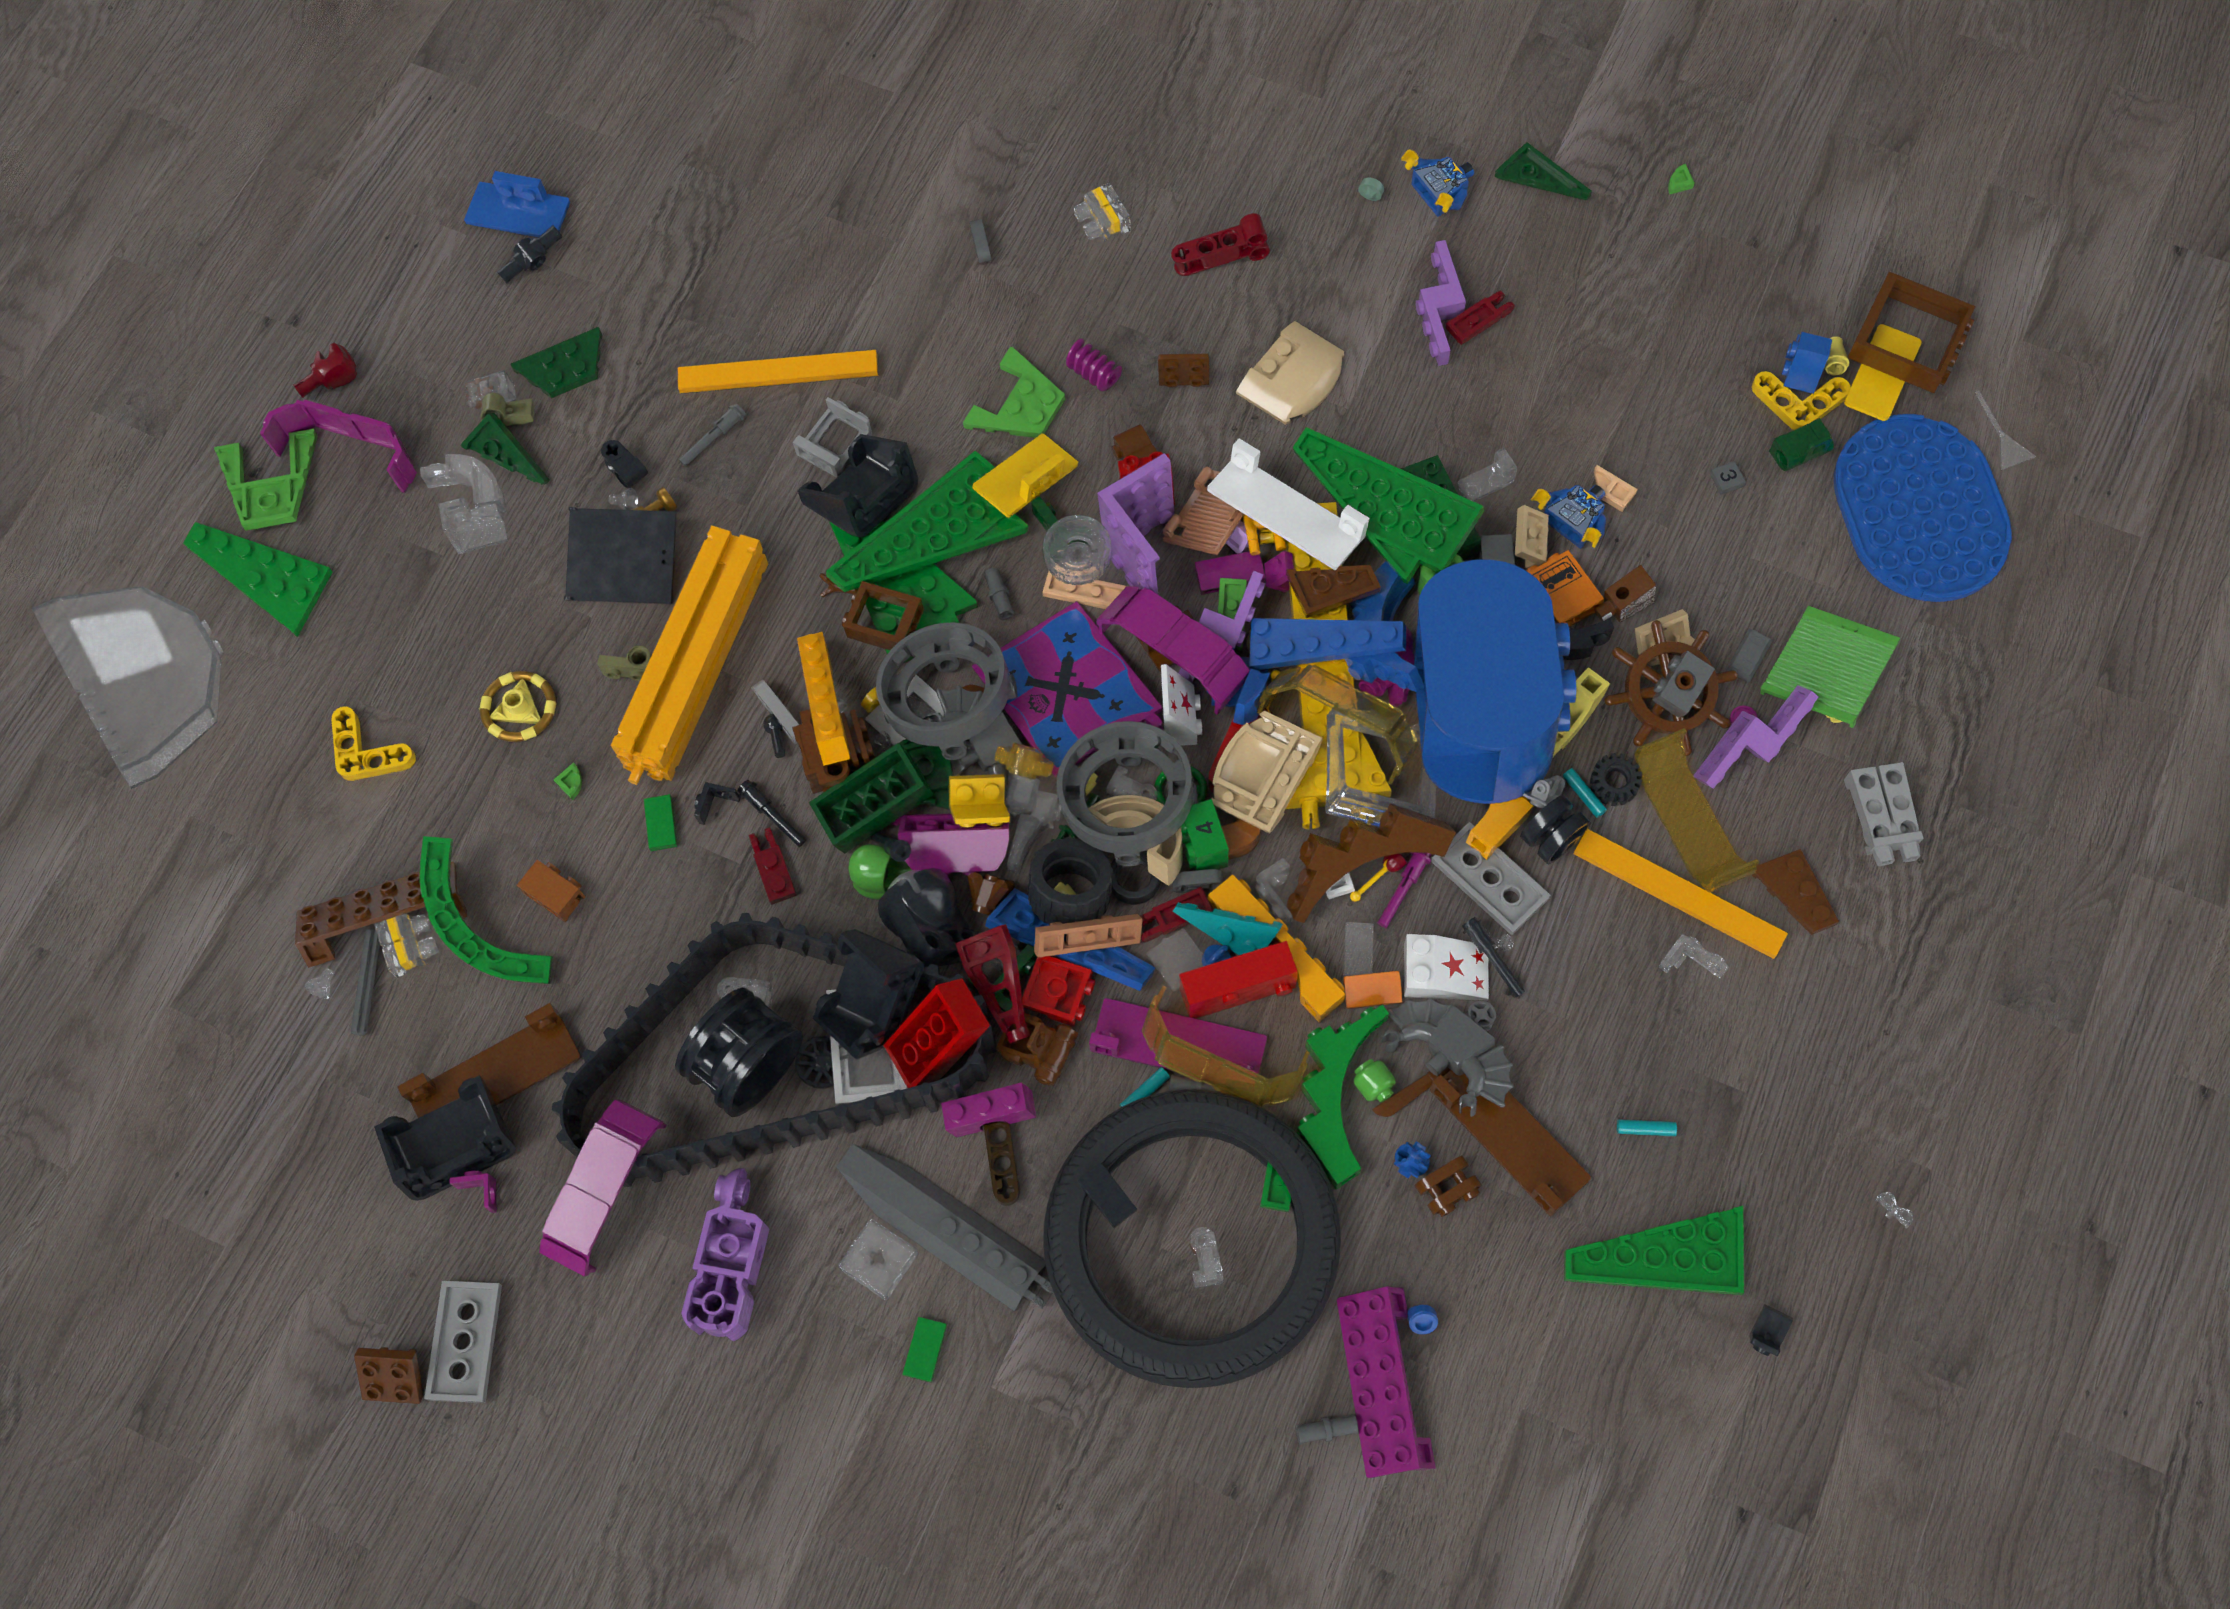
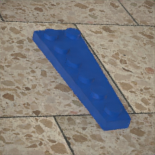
(1307, 641)
(1108, 962)

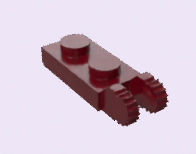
(1478, 317)
(773, 869)
(1167, 919)

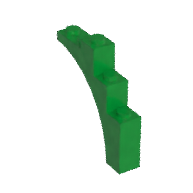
(1323, 1090)

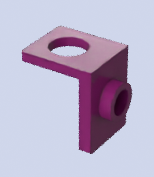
(477, 1179)

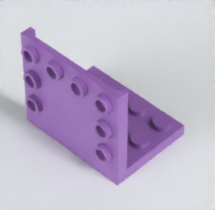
(1130, 511)

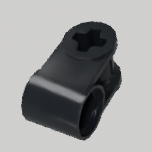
(622, 463)

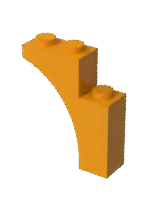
(1498, 825)

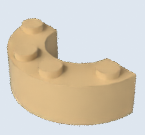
(1134, 810)

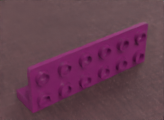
(1121, 1036)
(1380, 1383)

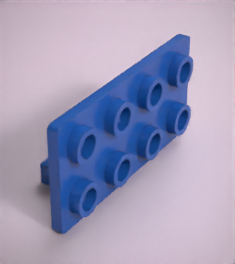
(516, 205)

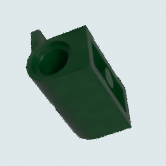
(1801, 445)

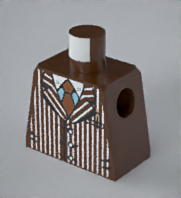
(1627, 596)

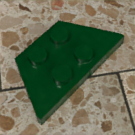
(563, 365)
(934, 769)

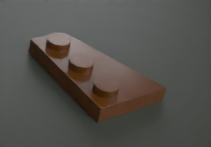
(1328, 589)
(1798, 889)

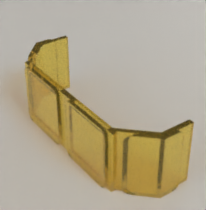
(1352, 703)
(1688, 814)
(1212, 1069)

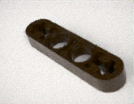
(995, 1151)

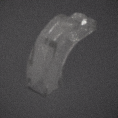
(468, 472)

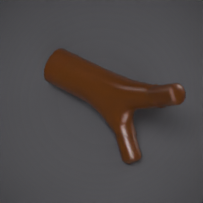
(832, 587)

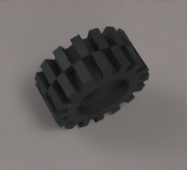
(1621, 765)

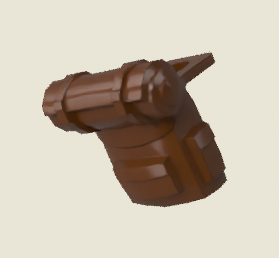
(1043, 1050)

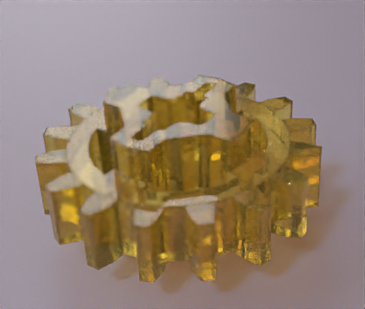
(1024, 761)

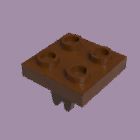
(389, 1375)

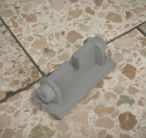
(1545, 791)

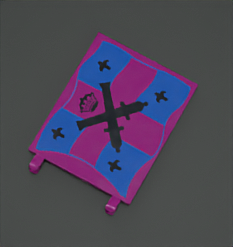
(1071, 684)

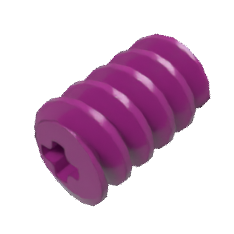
(1092, 366)

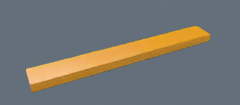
(777, 371)
(1681, 893)

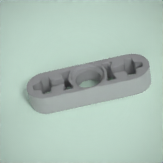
(775, 707)

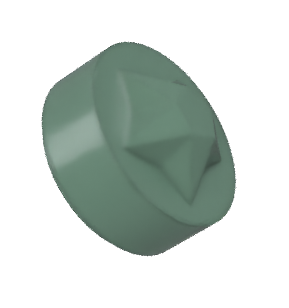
(1371, 189)

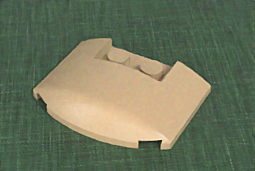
(1293, 374)
(1263, 770)

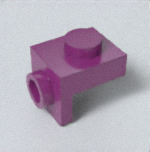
(1276, 571)

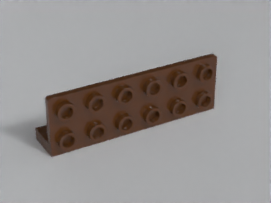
(358, 910)
(505, 1067)
(1516, 1144)

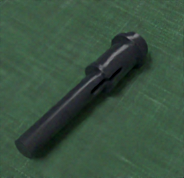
(762, 804)
(897, 849)
(1485, 944)

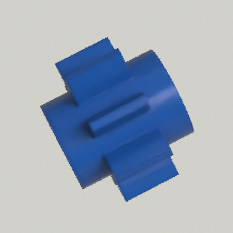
(1412, 1159)

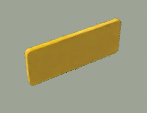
(1873, 390)

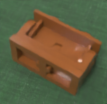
(551, 890)

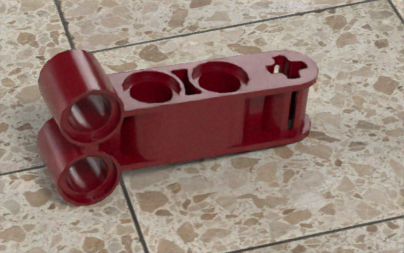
(1248, 241)

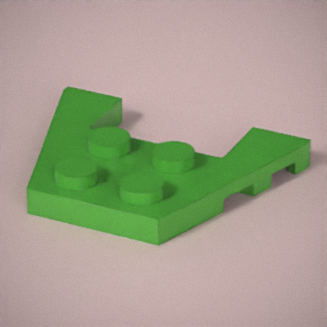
(1027, 408)

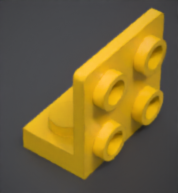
(978, 800)

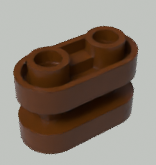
(1444, 1202)

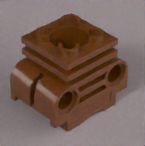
(825, 776)

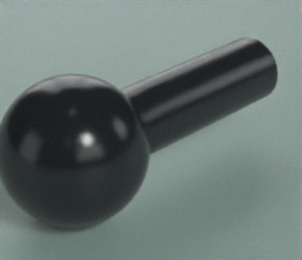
(774, 728)

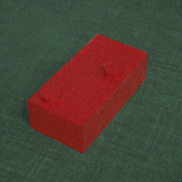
(1238, 980)
(936, 1034)

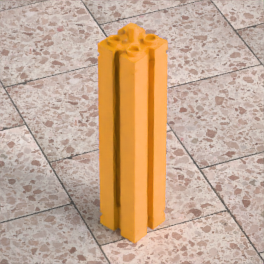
(689, 655)

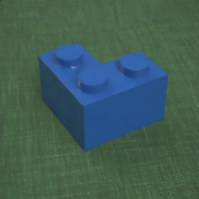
(1806, 361)

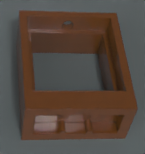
(907, 625)

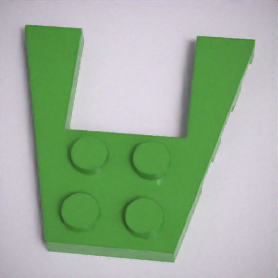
(270, 499)

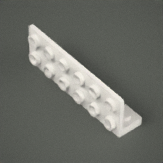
(1286, 510)

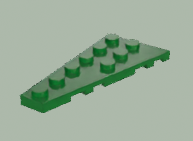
(269, 577)
(1682, 1255)

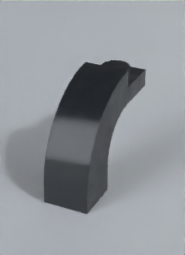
(1583, 640)

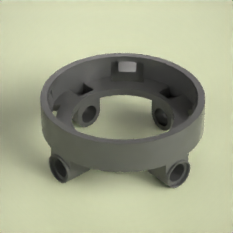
(944, 646)
(1128, 744)

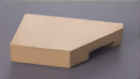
(1617, 491)

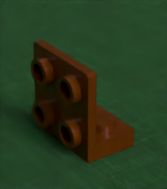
(1183, 369)

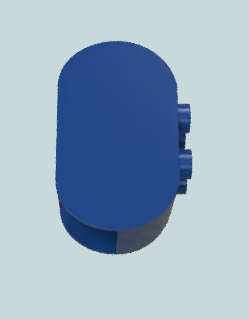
(1490, 680)

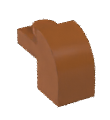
(1240, 838)

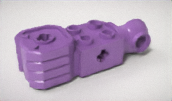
(726, 1262)

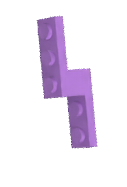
(1440, 303)
(1229, 628)
(1755, 736)

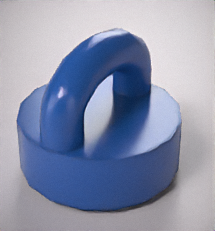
(1215, 954)
(1422, 1319)

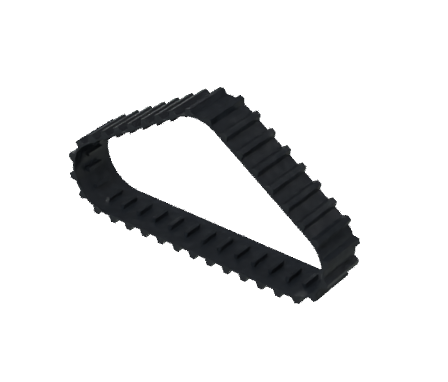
(677, 986)

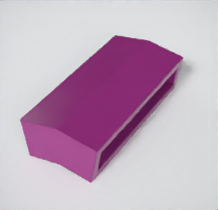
(1232, 567)

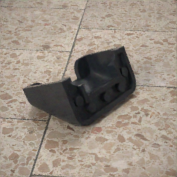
(868, 489)
(870, 994)
(445, 1142)

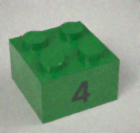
(1204, 838)

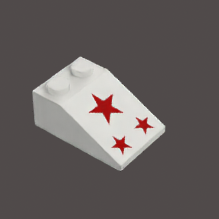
(1180, 707)
(1444, 969)

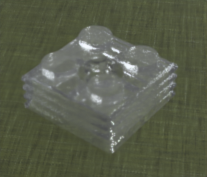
(882, 1277)

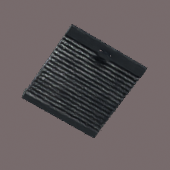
(620, 556)

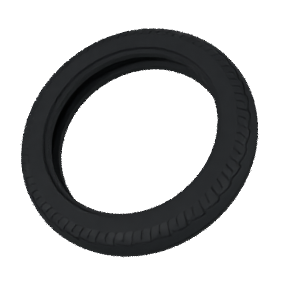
(1215, 1359)

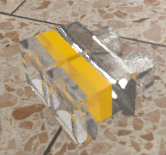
(1105, 212)
(402, 942)

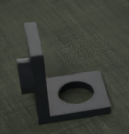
(704, 800)

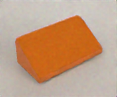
(1372, 989)

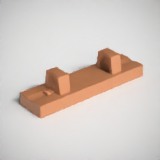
(1087, 935)

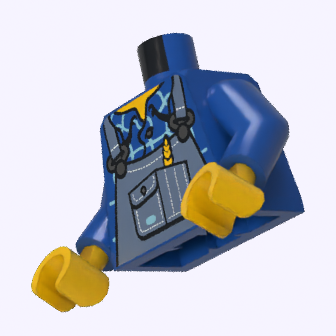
(1439, 181)
(1575, 513)

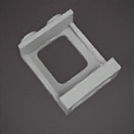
(809, 447)

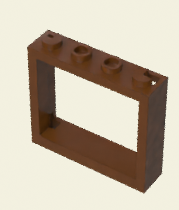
(1927, 301)

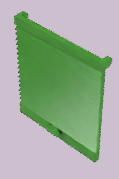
(1831, 663)

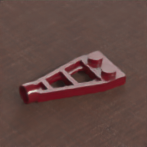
(986, 947)

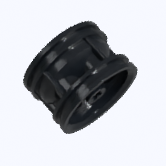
(739, 1051)

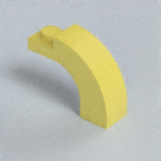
(1589, 692)

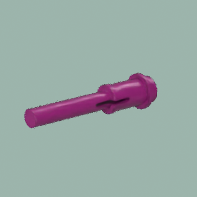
(1410, 875)

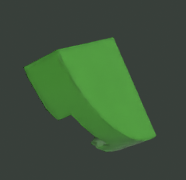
(1680, 180)
(570, 781)

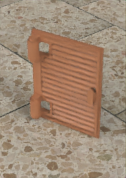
(1205, 519)

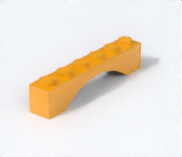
(822, 698)
(1317, 990)

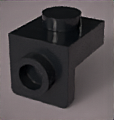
(1769, 1331)

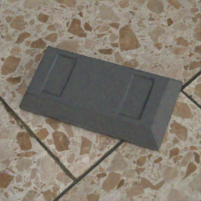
(1749, 654)

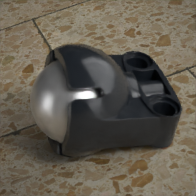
(925, 916)

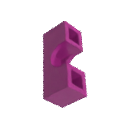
(1005, 1104)

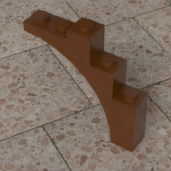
(1359, 843)

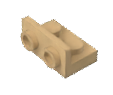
(1531, 536)

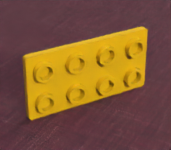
(1025, 475)

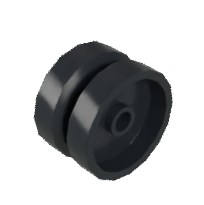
(1555, 829)

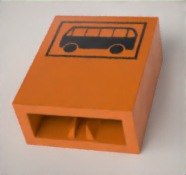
(1569, 588)

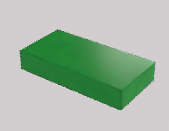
(660, 822)
(924, 1349)

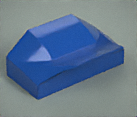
(1248, 701)

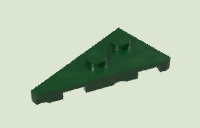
(1536, 170)
(498, 444)

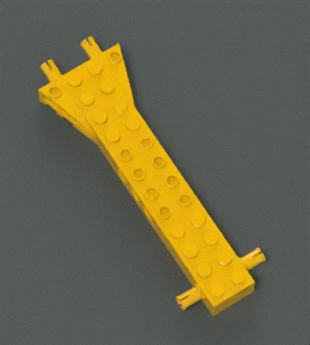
(1361, 765)

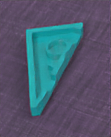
(1238, 932)

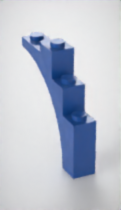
(1383, 608)

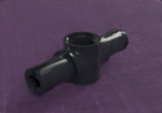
(529, 254)

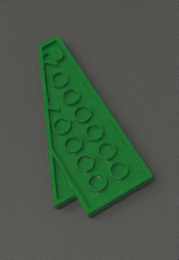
(1408, 516)
(932, 528)
(939, 593)

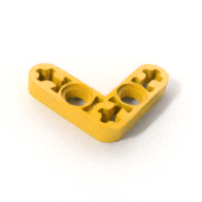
(1797, 407)
(356, 755)

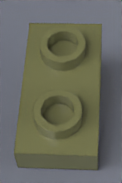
(508, 412)
(617, 667)

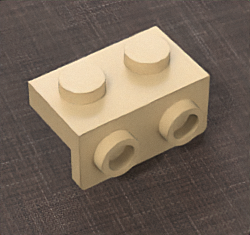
(1675, 630)

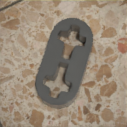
(980, 241)
(1192, 880)

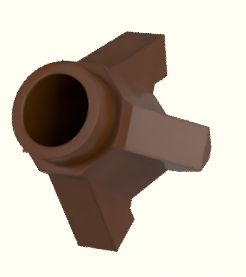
(988, 891)

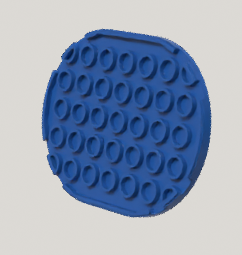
(1922, 508)

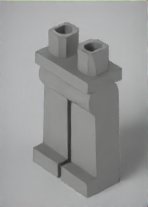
(1885, 812)

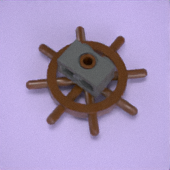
(1675, 690)

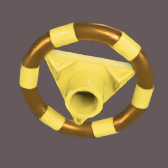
(517, 706)

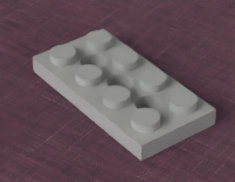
(1490, 896)
(477, 1356)

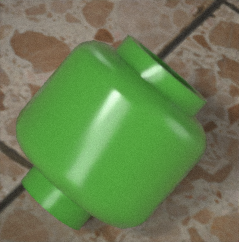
(1374, 1080)

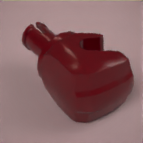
(329, 372)

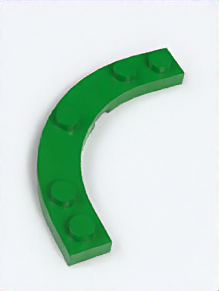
(455, 932)

